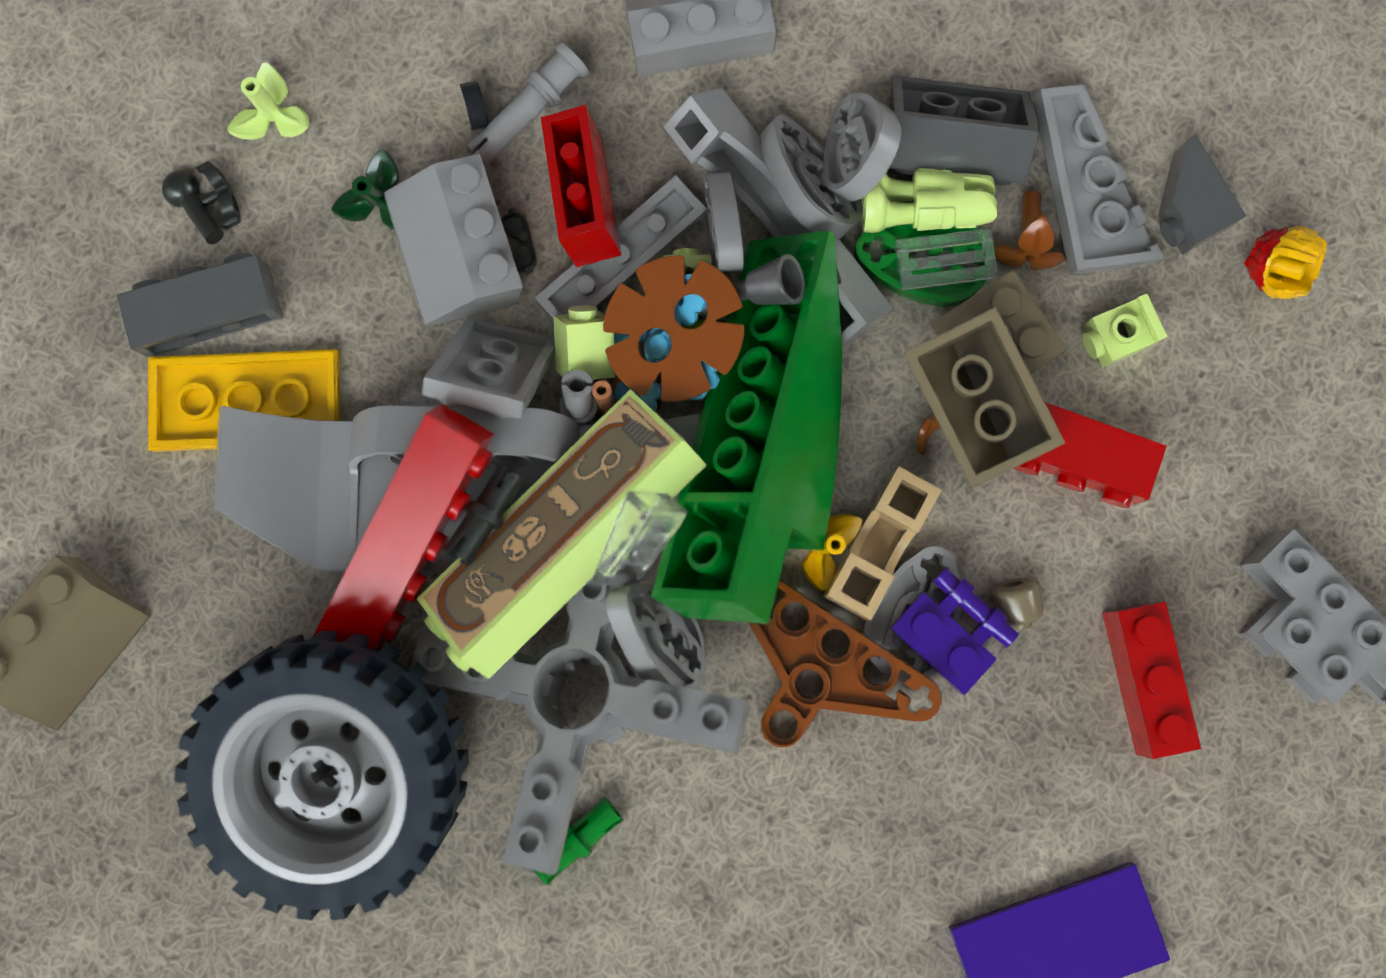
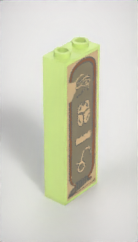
(554, 536)

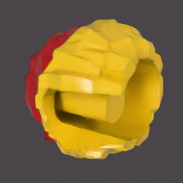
(1286, 261)

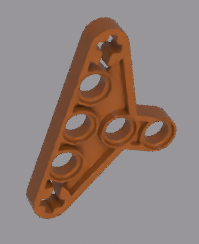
(842, 677)

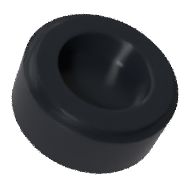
(474, 105)

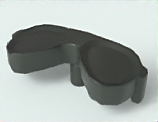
(517, 227)

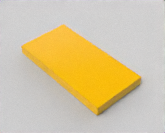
(192, 388)

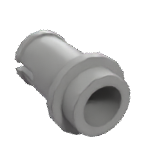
(577, 397)

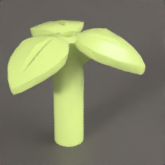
(266, 94)

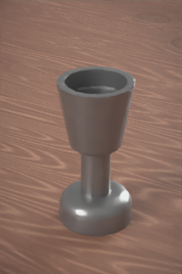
(771, 284)

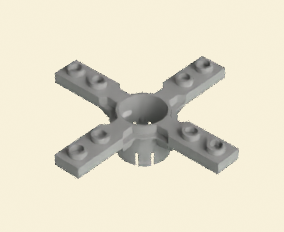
(557, 766)

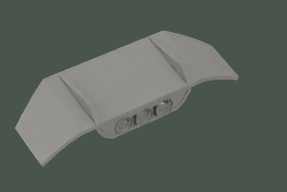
(320, 482)

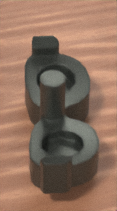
(222, 193)

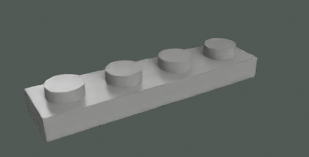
(641, 238)

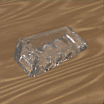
(642, 526)

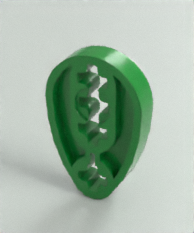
(886, 270)

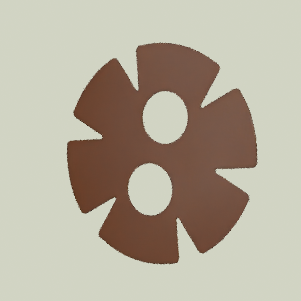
(711, 342)

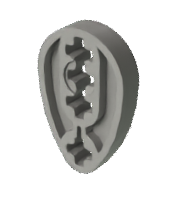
(860, 145)
(798, 175)
(723, 223)
(904, 588)
(641, 627)

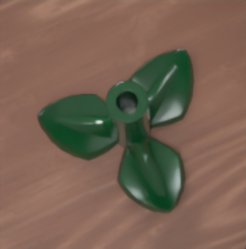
(369, 192)

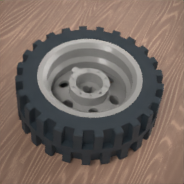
(253, 816)

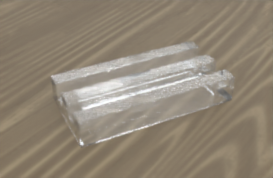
(906, 265)

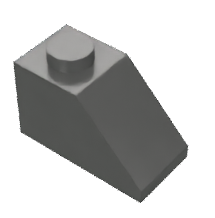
(1195, 199)

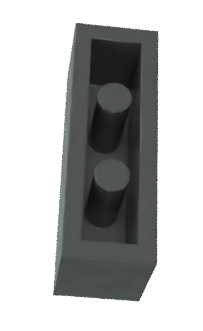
(199, 305)

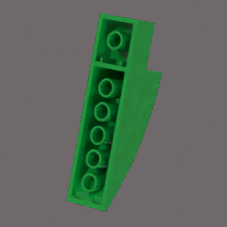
(765, 448)

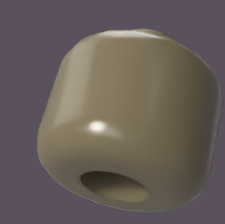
(1019, 601)

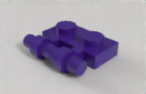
(943, 642)

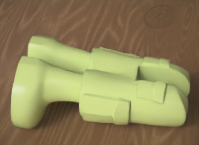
(930, 201)

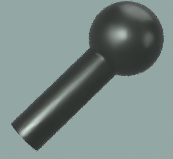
(182, 190)

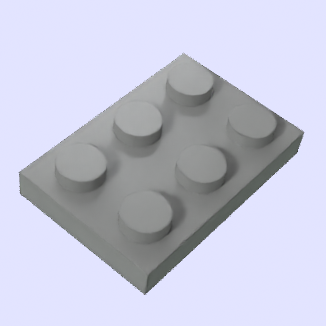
(490, 368)

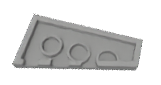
(1091, 201)

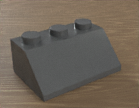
(964, 128)

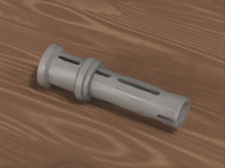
(542, 90)

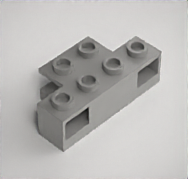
(1315, 621)

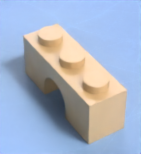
(880, 542)

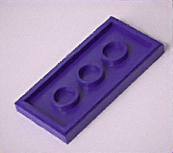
(1075, 931)

